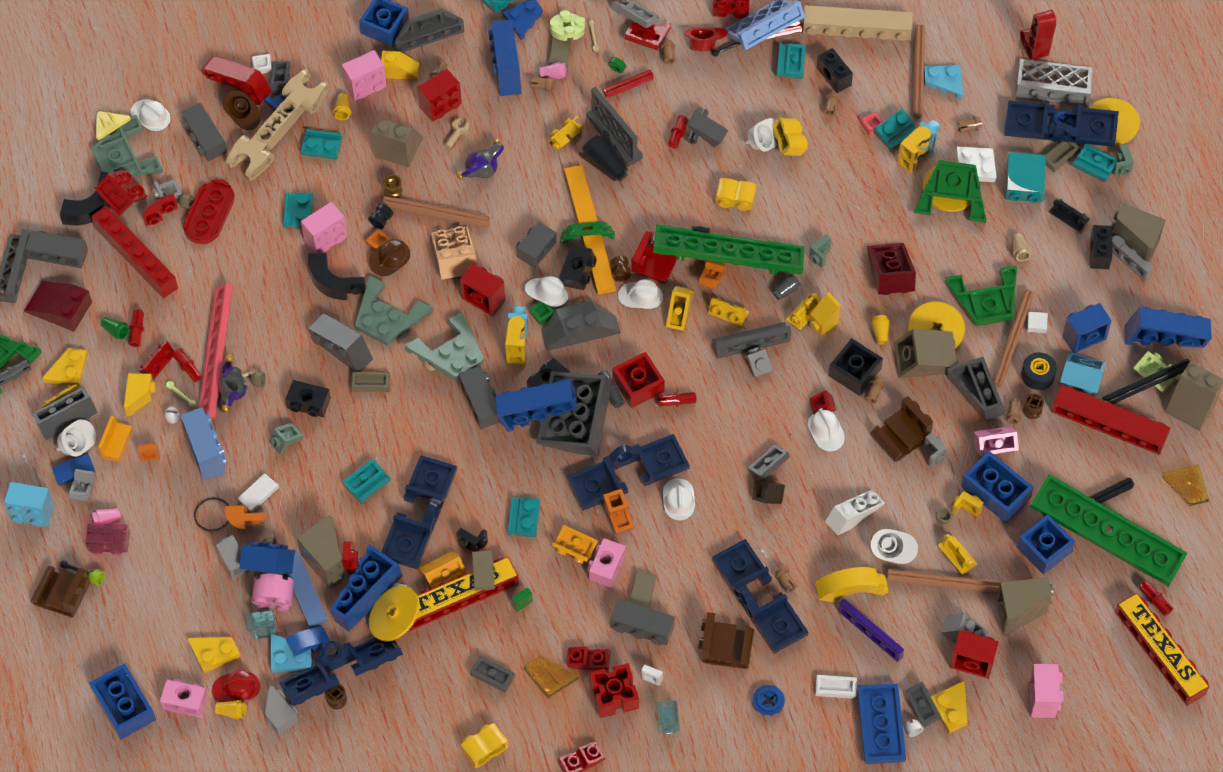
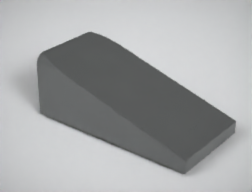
(279, 76)
(707, 128)

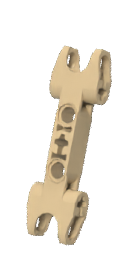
(258, 150)

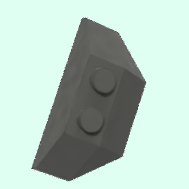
(428, 29)
(579, 324)

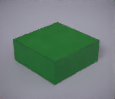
(541, 312)
(522, 599)

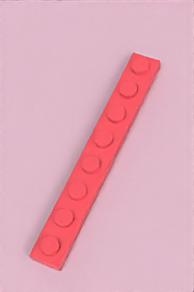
(215, 349)

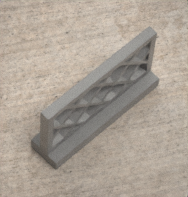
(1053, 92)

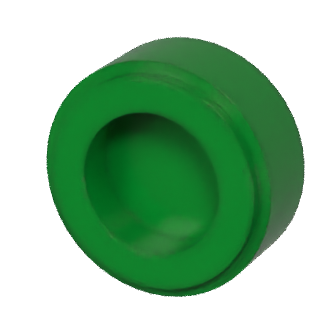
(617, 65)

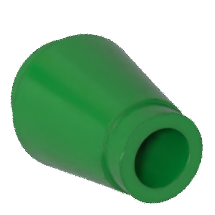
(116, 328)

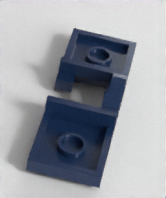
(1092, 125)
(659, 459)
(410, 537)
(776, 619)
(317, 680)

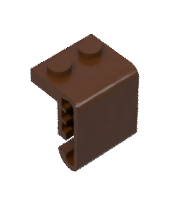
(903, 430)
(61, 591)
(724, 644)

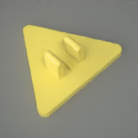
(109, 122)

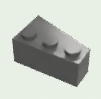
(341, 342)
(977, 387)

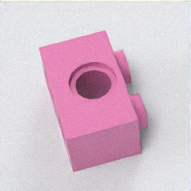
(996, 440)
(606, 573)
(191, 706)

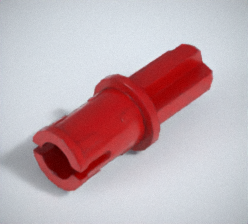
(678, 131)
(136, 328)
(187, 364)
(677, 399)
(1156, 598)

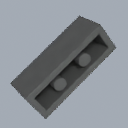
(203, 132)
(56, 249)
(480, 396)
(63, 412)
(642, 622)

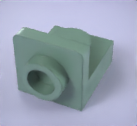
(1125, 161)
(820, 249)
(285, 436)

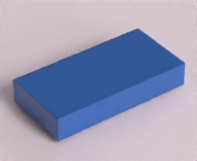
(65, 471)

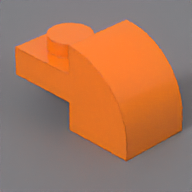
(712, 274)
(617, 511)
(239, 517)

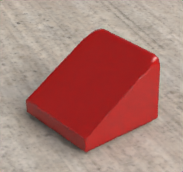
(822, 400)

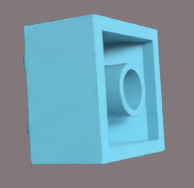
(1083, 372)

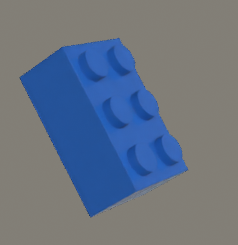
(997, 486)
(122, 701)

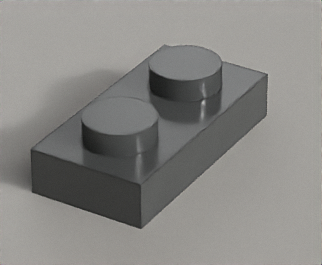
(768, 462)
(492, 674)
(923, 704)

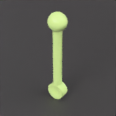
(170, 385)

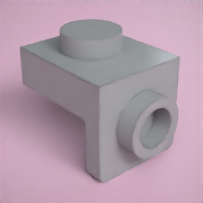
(165, 189)
(758, 361)
(936, 448)
(82, 485)

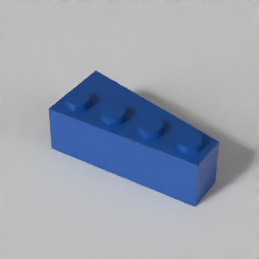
(505, 57)
(1167, 328)
(535, 403)
(371, 579)

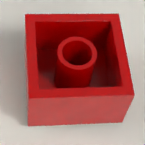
(439, 95)
(483, 289)
(638, 379)
(974, 654)

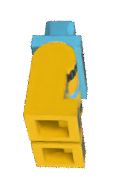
(918, 145)
(516, 336)

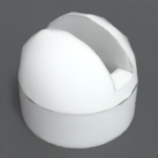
(172, 417)
(914, 728)

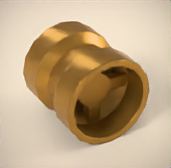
(392, 186)

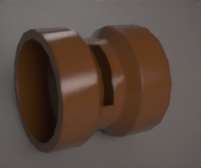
(620, 268)
(1030, 409)
(337, 700)

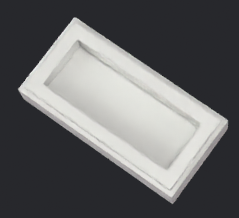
(258, 493)
(836, 686)

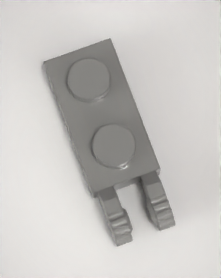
(636, 12)
(1130, 258)

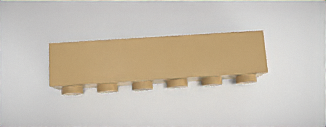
(857, 23)

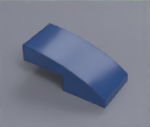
(307, 640)

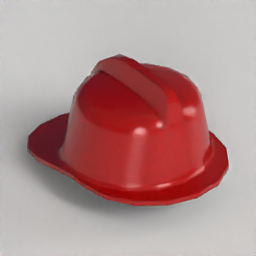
(704, 38)
(236, 686)

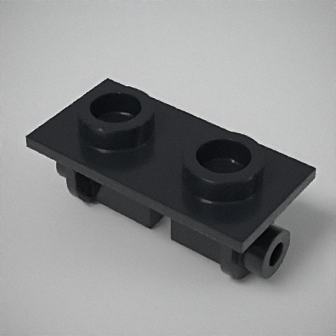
(1068, 215)

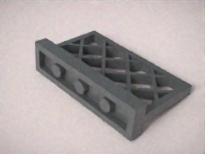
(606, 118)

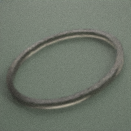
(210, 530)

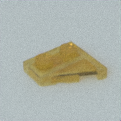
(1188, 484)
(549, 675)

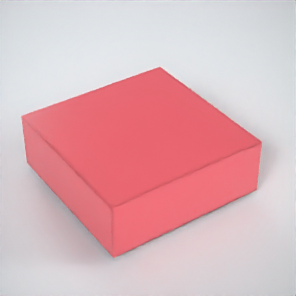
(870, 122)

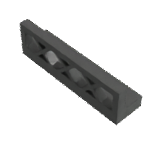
(17, 269)
(751, 339)

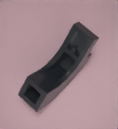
(80, 211)
(328, 283)

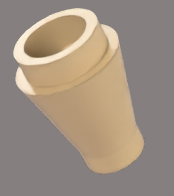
(1021, 250)

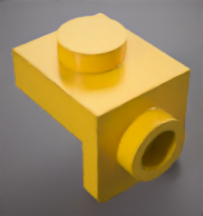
(968, 502)

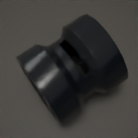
(381, 215)

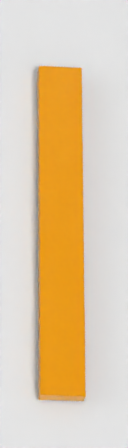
(585, 213)

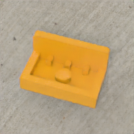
(576, 544)

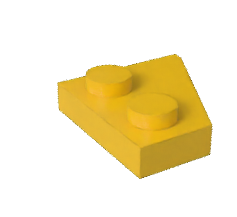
(68, 368)
(213, 651)
(952, 707)

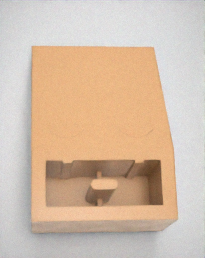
(453, 251)

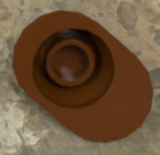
(242, 109)
(389, 257)

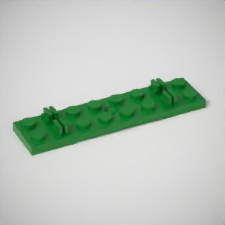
(729, 249)
(1126, 541)

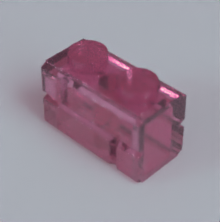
(107, 538)

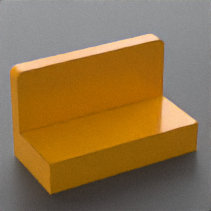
(114, 440)
(443, 569)

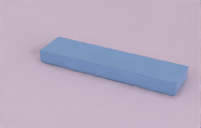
(306, 594)

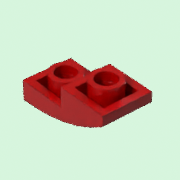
(154, 212)
(349, 558)
(587, 659)
(582, 759)

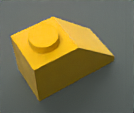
(399, 66)
(679, 308)
(825, 315)
(138, 392)

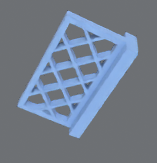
(765, 22)

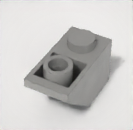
(229, 556)
(961, 622)
(278, 712)

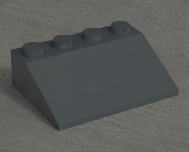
(581, 428)

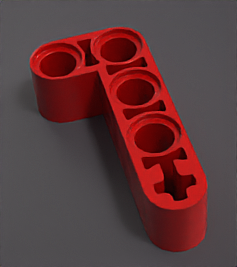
(1039, 37)
(237, 76)

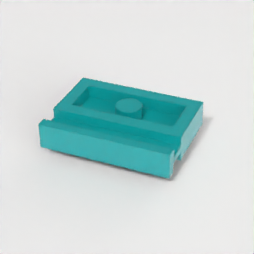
(791, 60)
(895, 129)
(321, 144)
(1095, 163)
(297, 208)
(366, 481)
(524, 517)

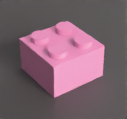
(364, 75)
(324, 228)
(1045, 690)

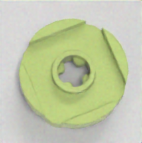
(567, 26)

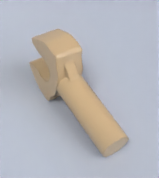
(457, 132)

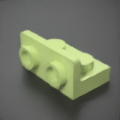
(1151, 364)

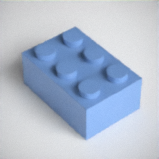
(204, 443)

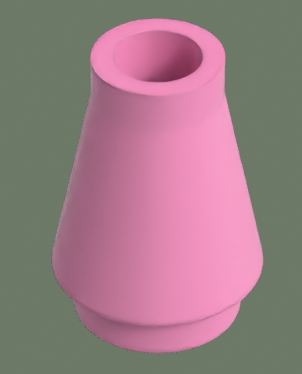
(555, 71)
(105, 516)

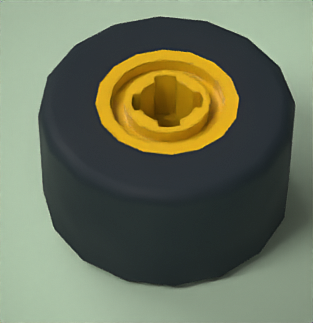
(1038, 371)

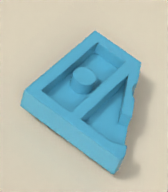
(944, 78)
(283, 659)

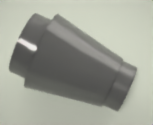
(786, 287)

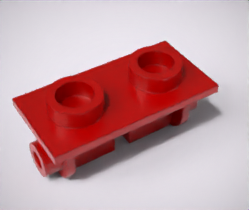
(159, 360)

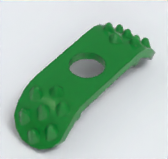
(598, 228)

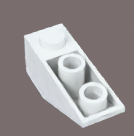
(853, 511)

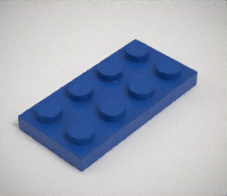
(881, 723)

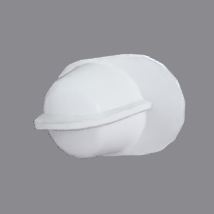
(151, 114)
(762, 136)
(547, 290)
(640, 294)
(826, 430)
(76, 438)
(678, 499)
(894, 546)

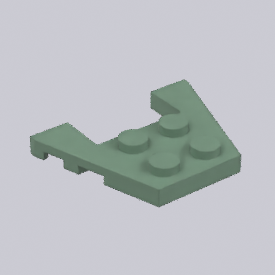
(115, 153)
(383, 321)
(453, 356)

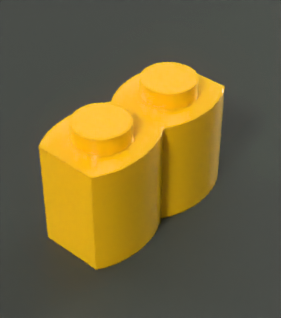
(789, 136)
(735, 194)
(484, 745)

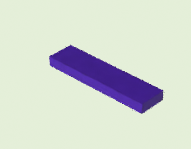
(871, 630)

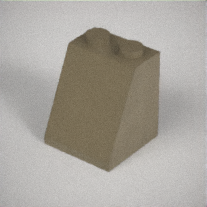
(395, 142)
(1138, 229)
(925, 353)
(1195, 396)
(321, 552)
(1023, 602)

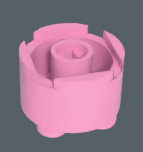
(272, 592)

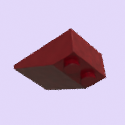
(891, 268)
(59, 304)

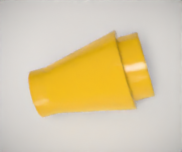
(342, 108)
(881, 328)
(231, 709)

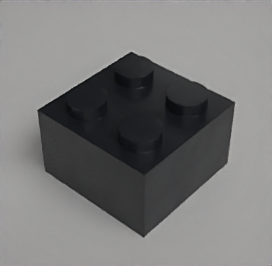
(855, 366)

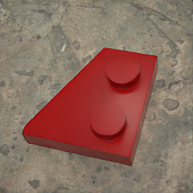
(649, 37)

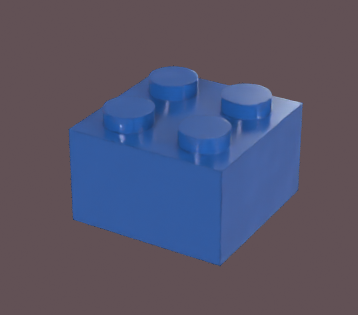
(383, 21)
(1086, 327)
(1045, 544)
(267, 558)

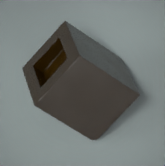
(768, 492)

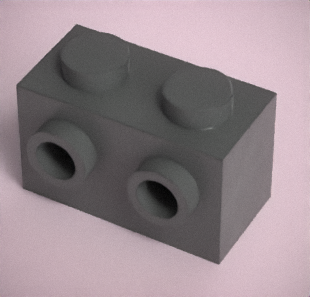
(536, 244)

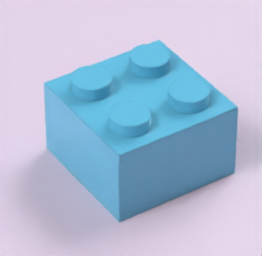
(29, 504)

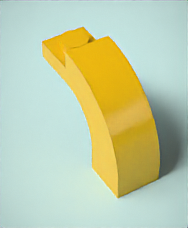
(850, 581)

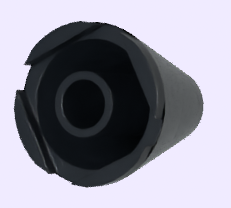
(605, 157)

